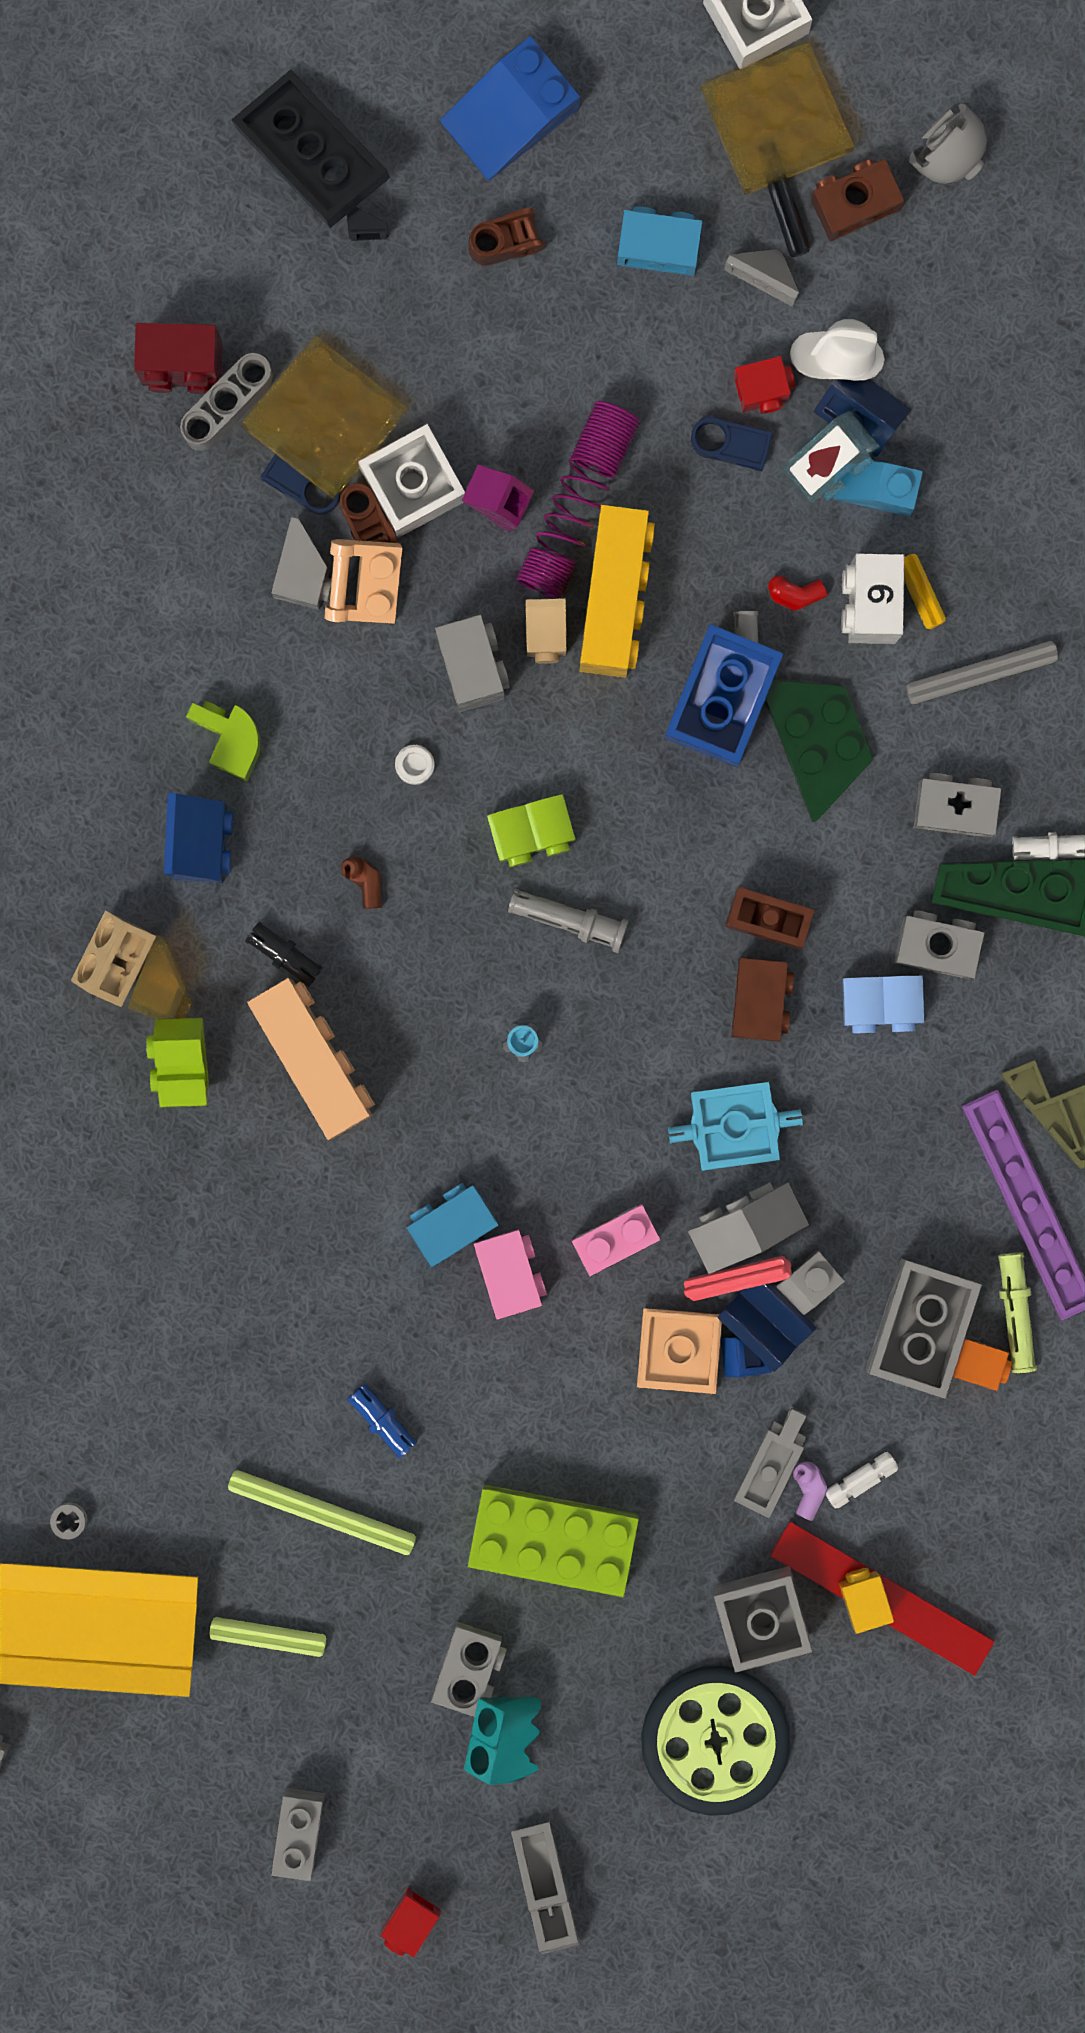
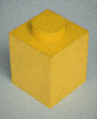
(865, 1600)

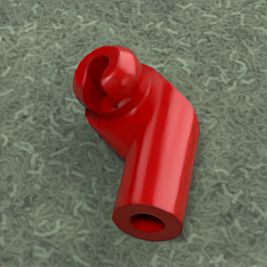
(793, 596)

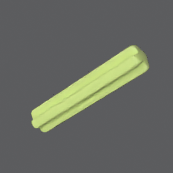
(267, 1636)

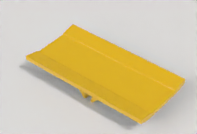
(97, 1629)

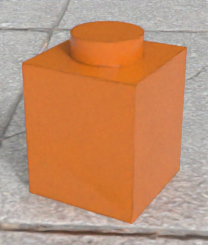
(982, 1364)

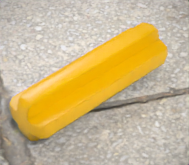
(922, 592)

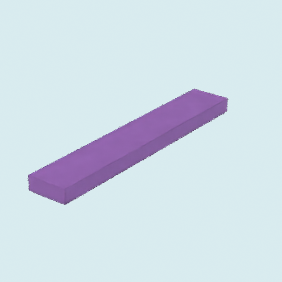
(1027, 1203)

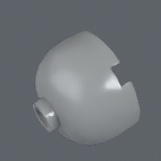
(952, 147)

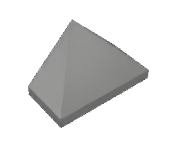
(765, 271)

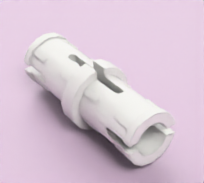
(1048, 847)

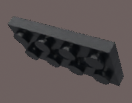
(307, 172)

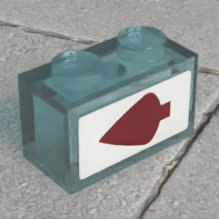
(831, 457)

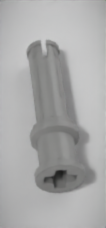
(586, 925)

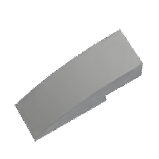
(545, 1888)

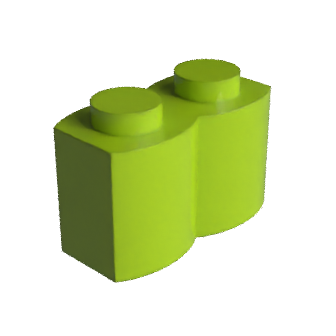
(531, 830)

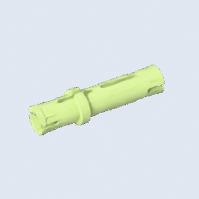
(1017, 1312)

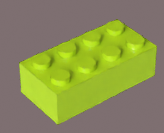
(553, 1540)

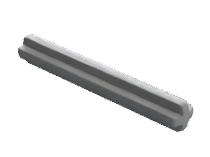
(982, 672)

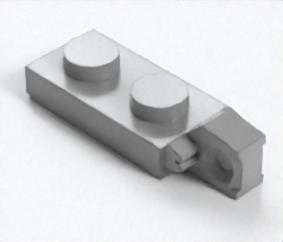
(772, 1464)

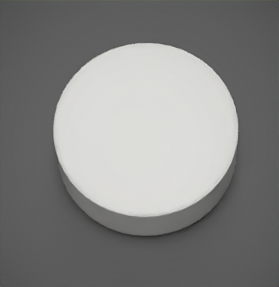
(414, 764)

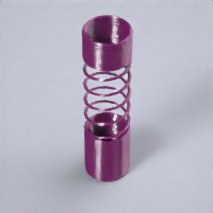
(604, 445)

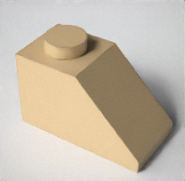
(546, 629)

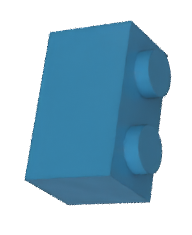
(659, 241)
(452, 1224)

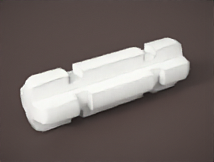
(861, 1480)

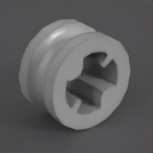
(69, 1533)

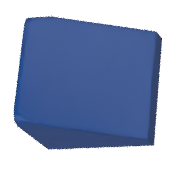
(740, 1360)

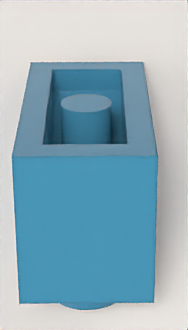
(883, 488)

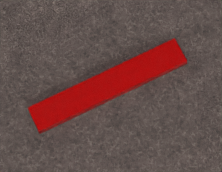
(910, 1612)

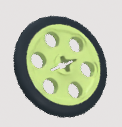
(674, 1775)

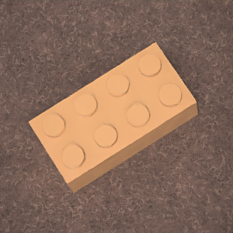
(310, 1058)

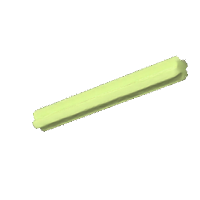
(321, 1512)

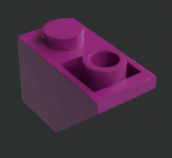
(498, 497)

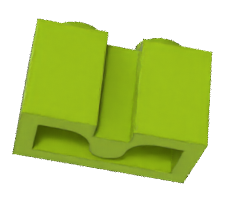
(179, 1062)

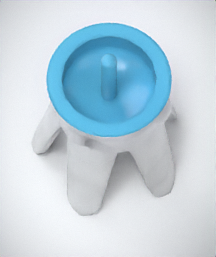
(522, 1041)

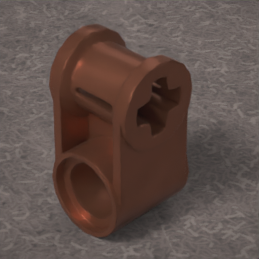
(508, 236)
(371, 522)

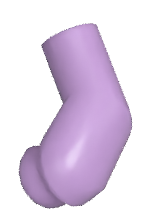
(813, 1488)

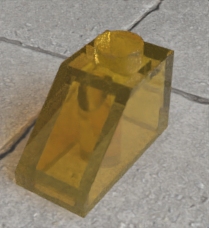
(161, 985)

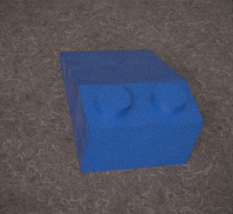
(511, 109)
(723, 696)
(197, 839)

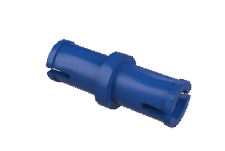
(381, 1420)

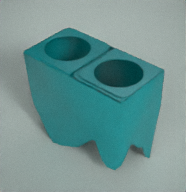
(506, 1726)

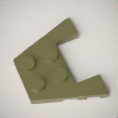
(1060, 1115)

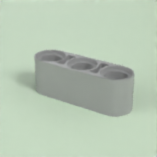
(230, 383)

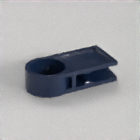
(742, 444)
(292, 484)

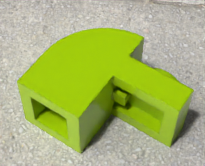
(239, 739)

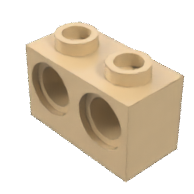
(113, 958)

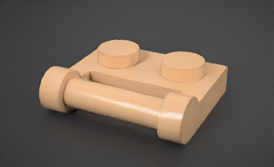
(376, 581)

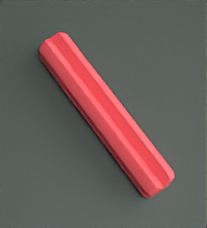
(737, 1278)

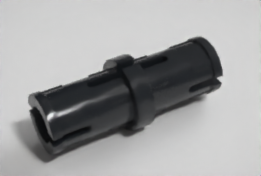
(283, 954)

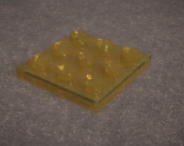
(777, 118)
(324, 417)

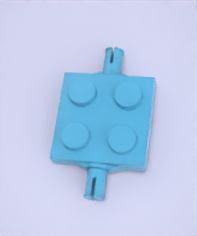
(735, 1126)

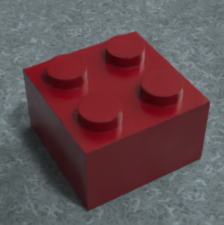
(177, 356)

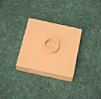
(679, 1351)

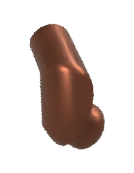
(366, 877)

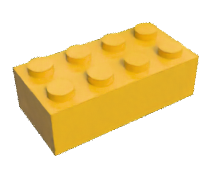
(614, 590)

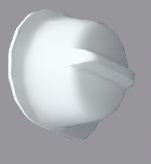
(842, 352)

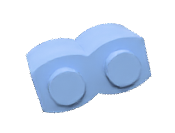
(883, 1002)

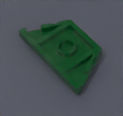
(818, 739)

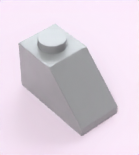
(301, 570)
(810, 1282)

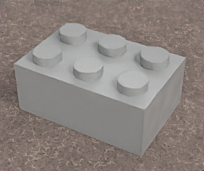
(923, 1328)

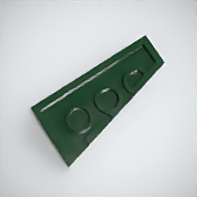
(1019, 890)

